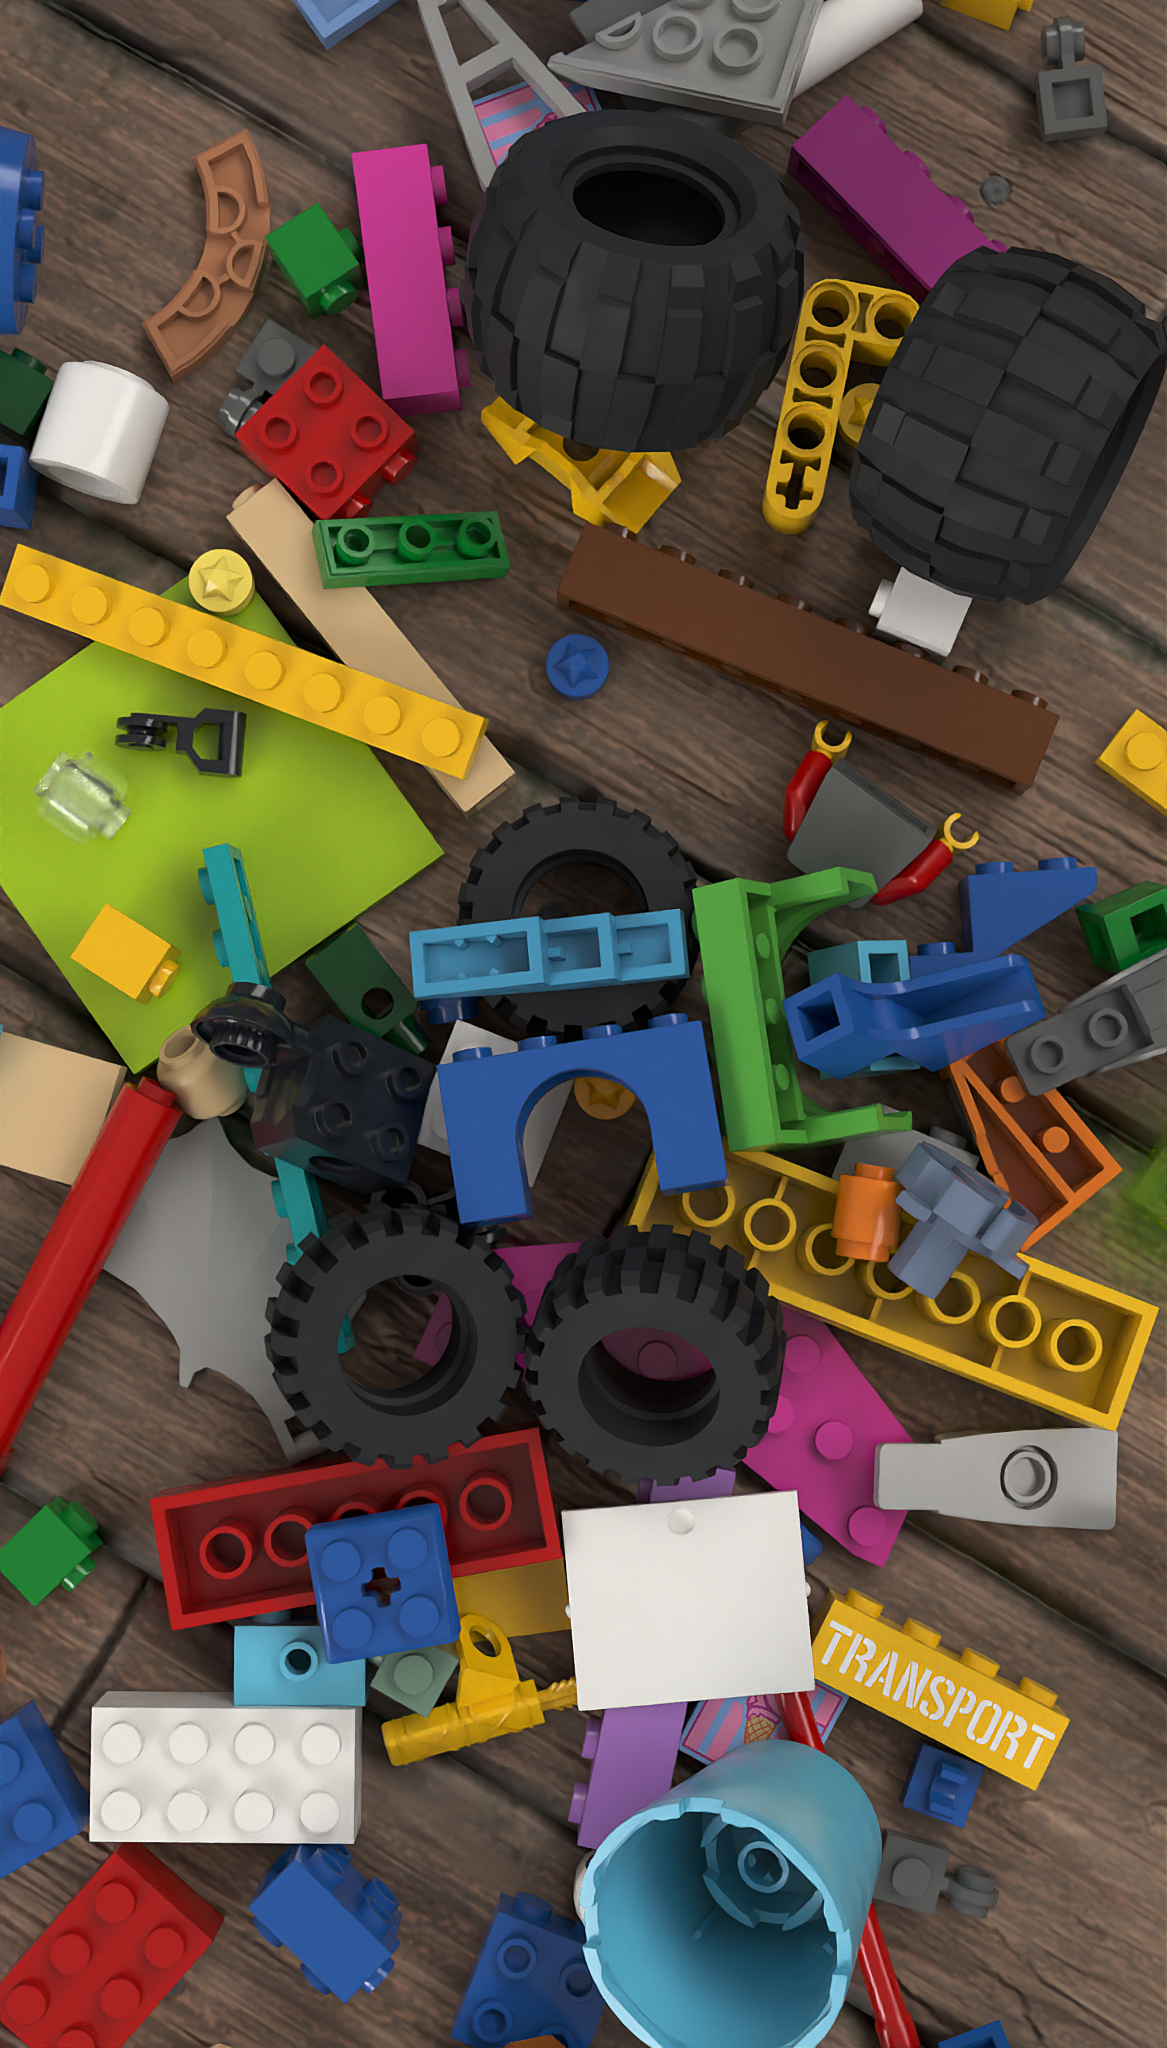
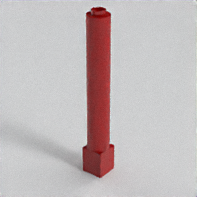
(79, 1247)

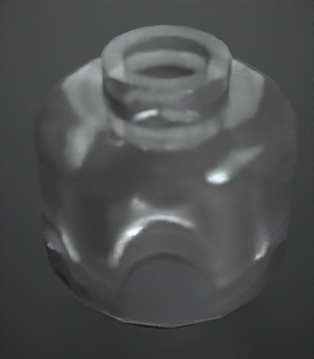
(83, 797)

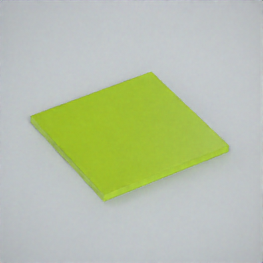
(311, 815)

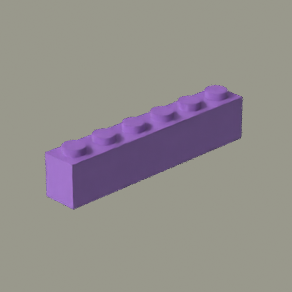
(634, 1745)

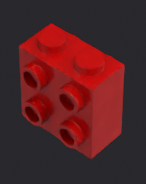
(329, 440)

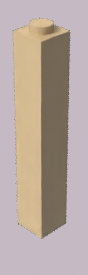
(354, 626)

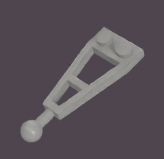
(506, 54)

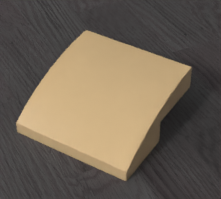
(52, 1106)

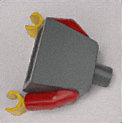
(851, 822)

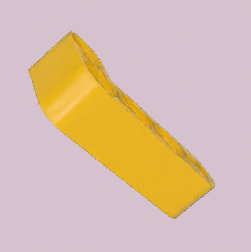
(820, 407)

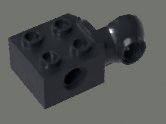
(325, 1089)

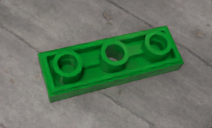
(381, 552)

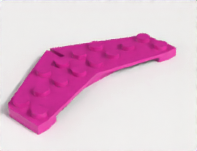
(822, 1421)

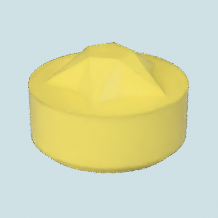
(221, 582)

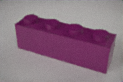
(884, 197)

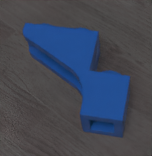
(1004, 908)
(926, 1019)

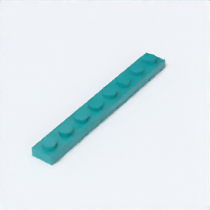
(241, 948)

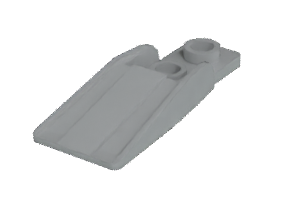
(1005, 1476)

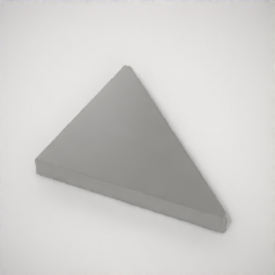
(702, 56)

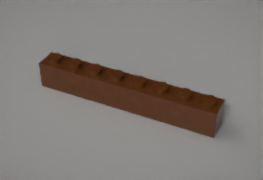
(806, 657)

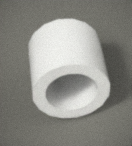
(99, 431)

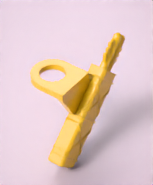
(486, 1705)

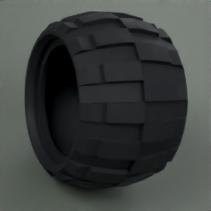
(633, 280)
(1006, 423)

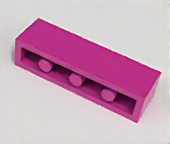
(407, 280)

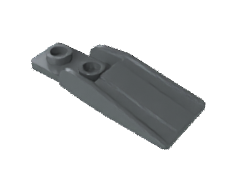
(1098, 1031)

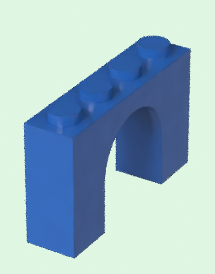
(493, 1096)

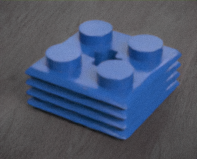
(359, 1621)

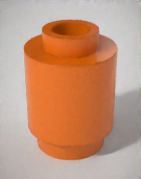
(867, 1214)

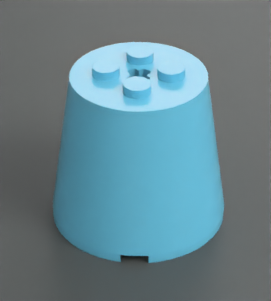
(735, 1902)

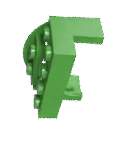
(742, 941)

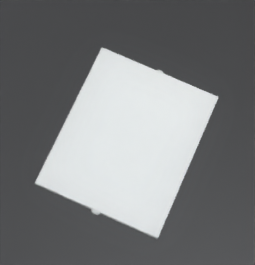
(688, 1600)

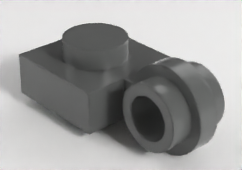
(1071, 96)
(265, 367)
(915, 1873)

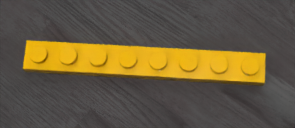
(244, 662)

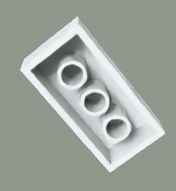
(223, 1771)

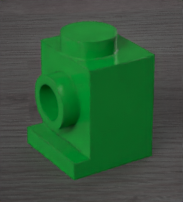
(1109, 932)

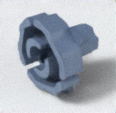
(955, 1215)

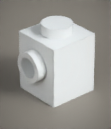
(918, 614)

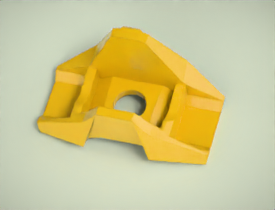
(608, 487)

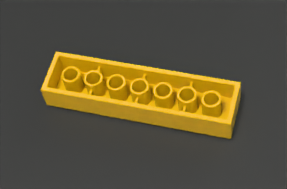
(1030, 1337)

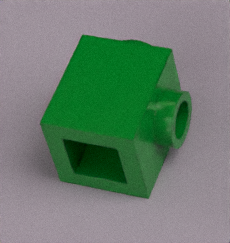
(318, 261)
(51, 1551)

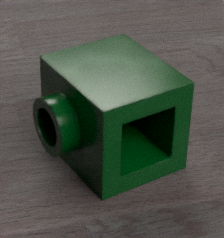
(22, 396)

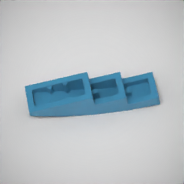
(548, 954)

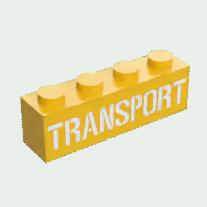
(935, 1689)

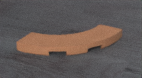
(232, 261)

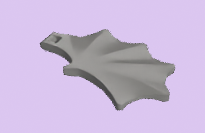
(206, 1262)

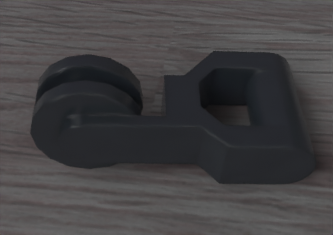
(143, 728)

